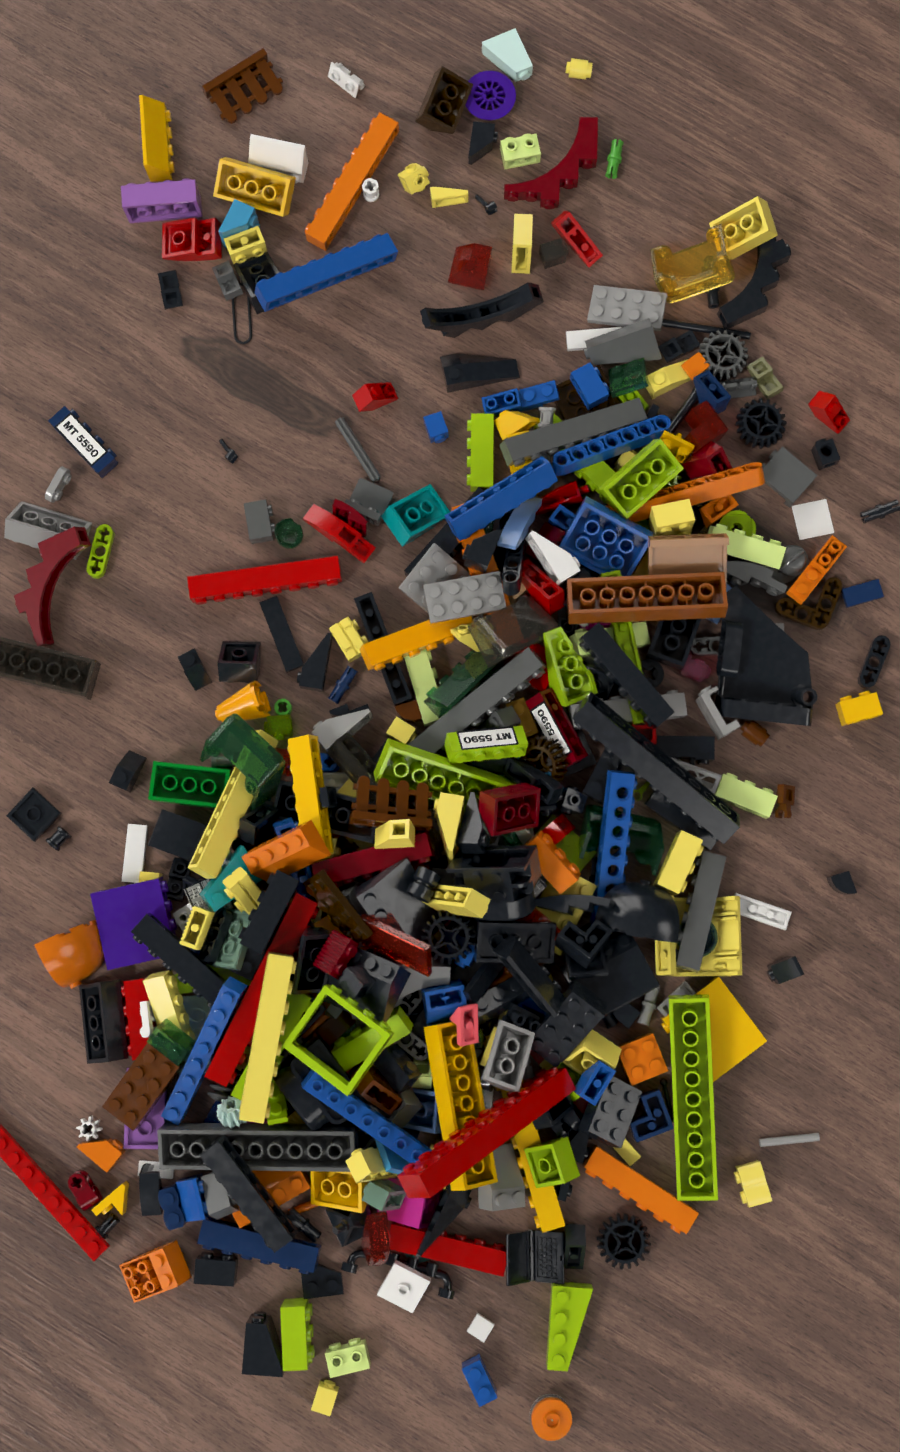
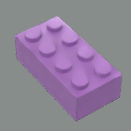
(161, 201)

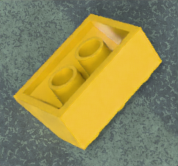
(337, 1191)

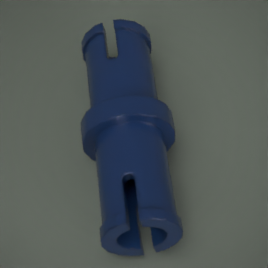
(342, 684)

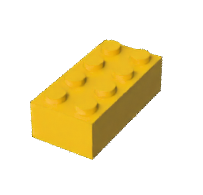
(254, 186)

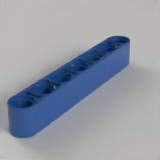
(605, 451)

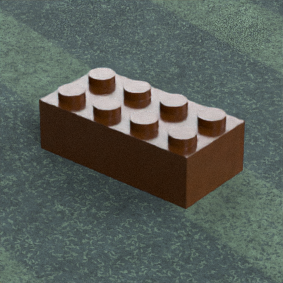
(141, 1087)

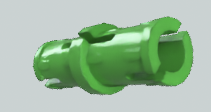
(614, 159)

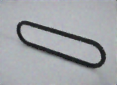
(234, 321)

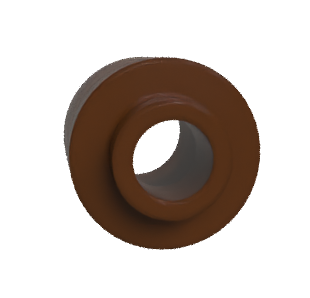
(754, 732)

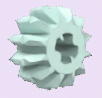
(229, 1112)

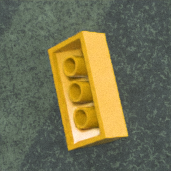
(156, 139)

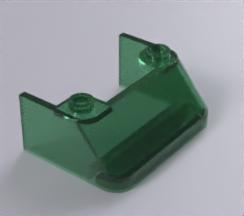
(248, 753)
(645, 836)

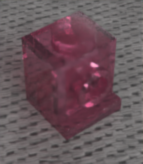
(695, 669)

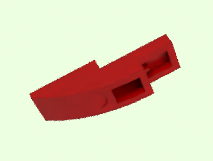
(340, 532)

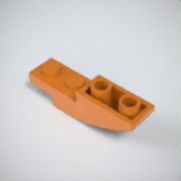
(816, 570)

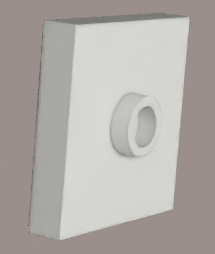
(404, 1286)

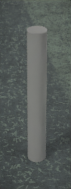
(789, 1139)

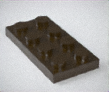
(337, 907)

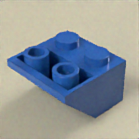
(442, 1002)
(192, 1198)

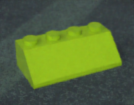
(640, 478)

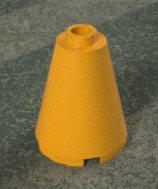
(247, 703)

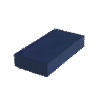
(862, 593)

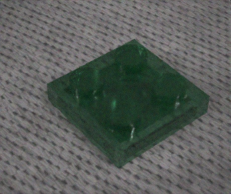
(628, 377)

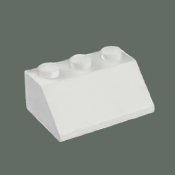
(279, 156)

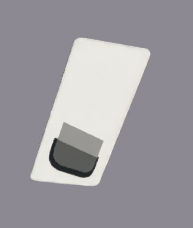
(148, 1166)

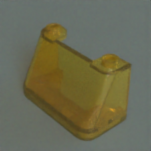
(693, 268)

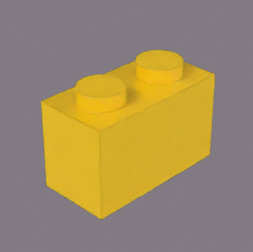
(858, 709)

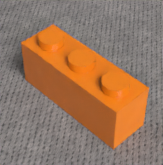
(553, 863)

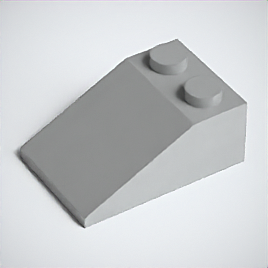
(338, 726)
(510, 1188)

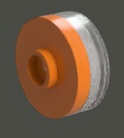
(550, 1417)

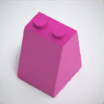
(414, 1211)

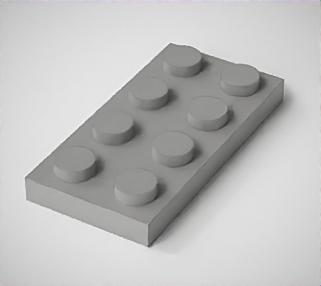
(626, 306)
(464, 597)

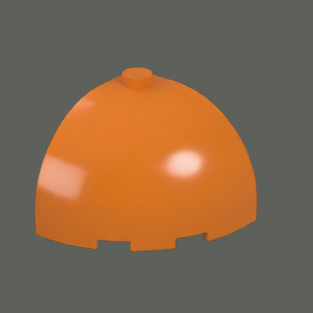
(72, 955)

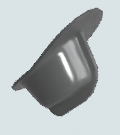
(793, 563)

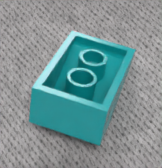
(415, 514)

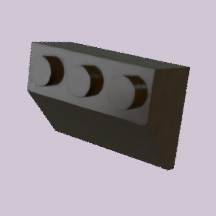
(444, 101)

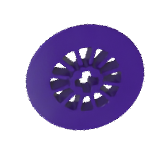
(499, 80)

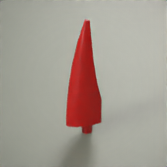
(565, 495)

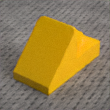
(117, 1198)

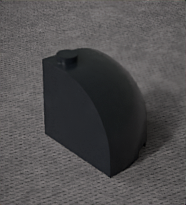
(641, 911)

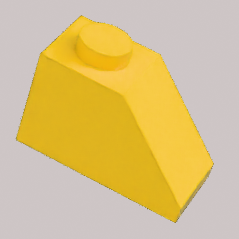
(514, 422)

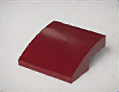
(350, 516)

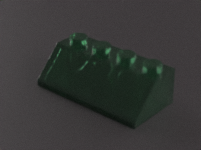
(458, 684)

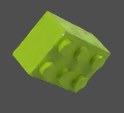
(297, 1334)

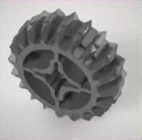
(715, 351)

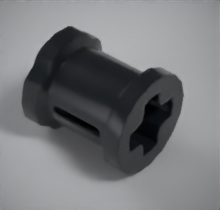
(58, 838)

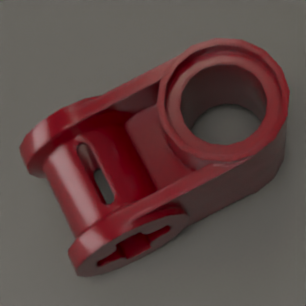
(85, 1192)

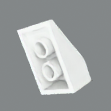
(555, 561)

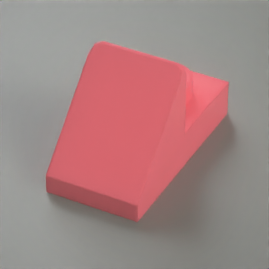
(467, 1024)

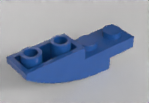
(522, 399)

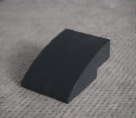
(176, 835)

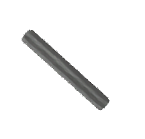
(357, 449)

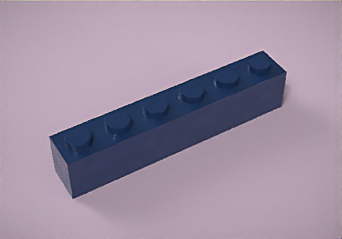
(250, 1244)

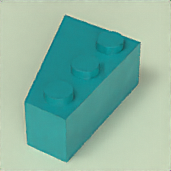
(214, 893)

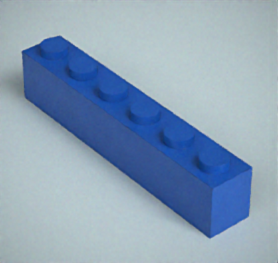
(501, 498)

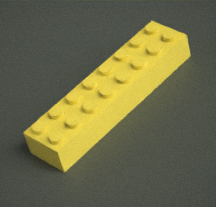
(266, 1036)

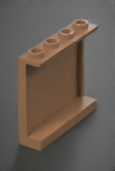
(687, 554)

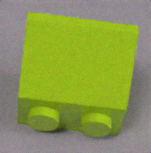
(552, 1162)

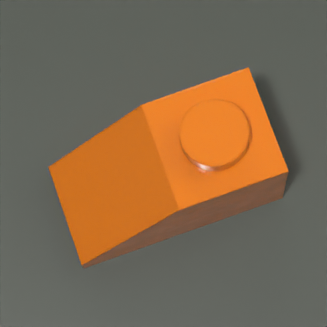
(103, 1152)

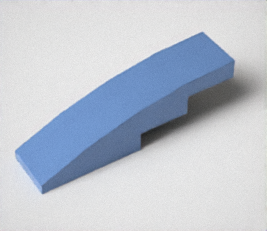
(519, 523)

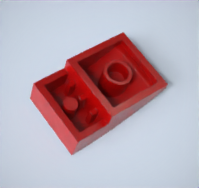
(191, 240)

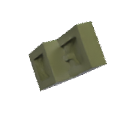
(765, 379)

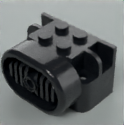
(504, 876)
(308, 1107)

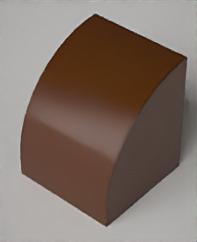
(409, 711)

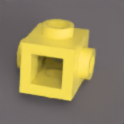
(414, 178)

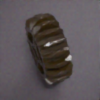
(549, 760)

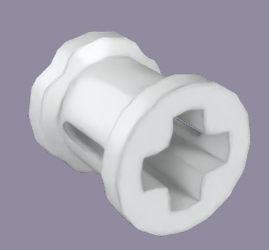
(368, 195)

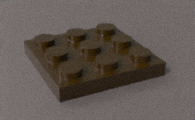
(571, 404)

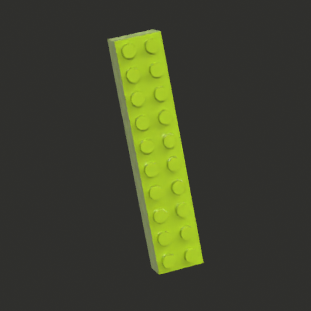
(693, 1098)

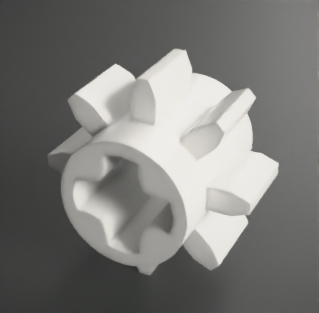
(94, 1130)

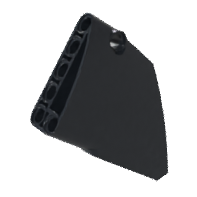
(761, 668)

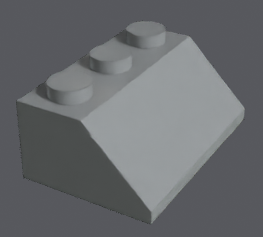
(508, 1056)

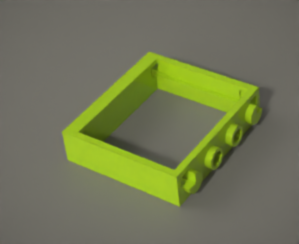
(320, 1067)

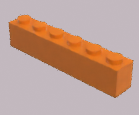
(641, 1189)

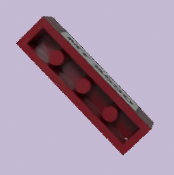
(556, 725)

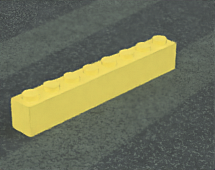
(224, 823)

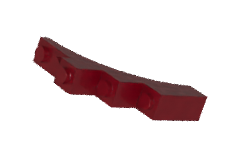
(565, 174)
(43, 577)

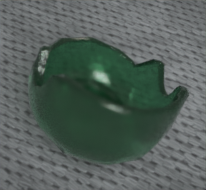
(288, 533)

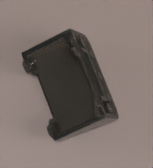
(511, 629)

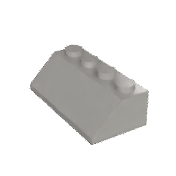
(34, 524)

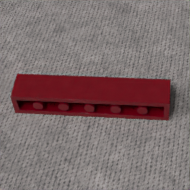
(372, 860)

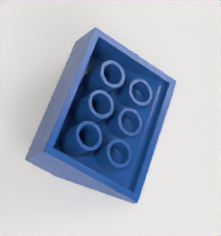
(605, 539)

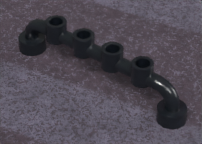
(430, 1269)

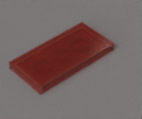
(398, 946)

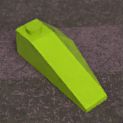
(565, 669)

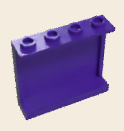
(118, 913)

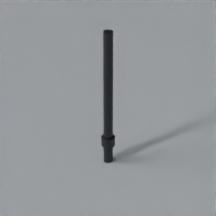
(703, 328)

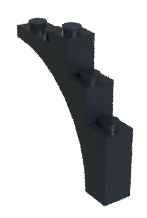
(751, 300)
(481, 315)

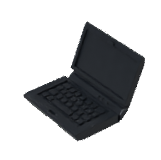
(534, 1257)

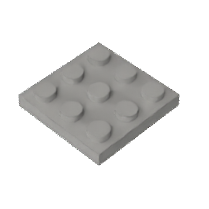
(432, 568)

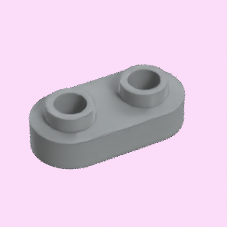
(61, 478)

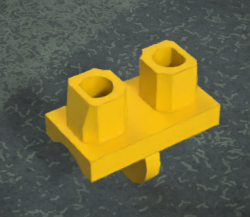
(679, 448)

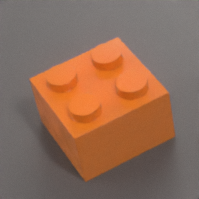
(641, 1059)

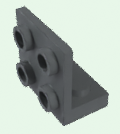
(370, 500)

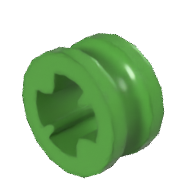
(277, 708)

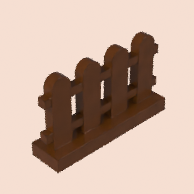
(244, 71)
(362, 817)

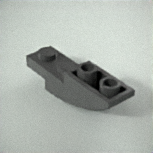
(759, 576)

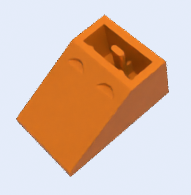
(155, 1271)

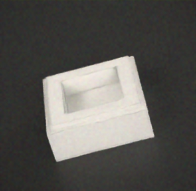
(480, 1327)

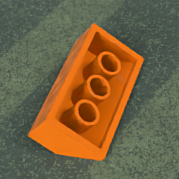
(287, 852)

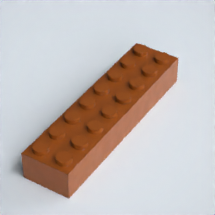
(646, 598)

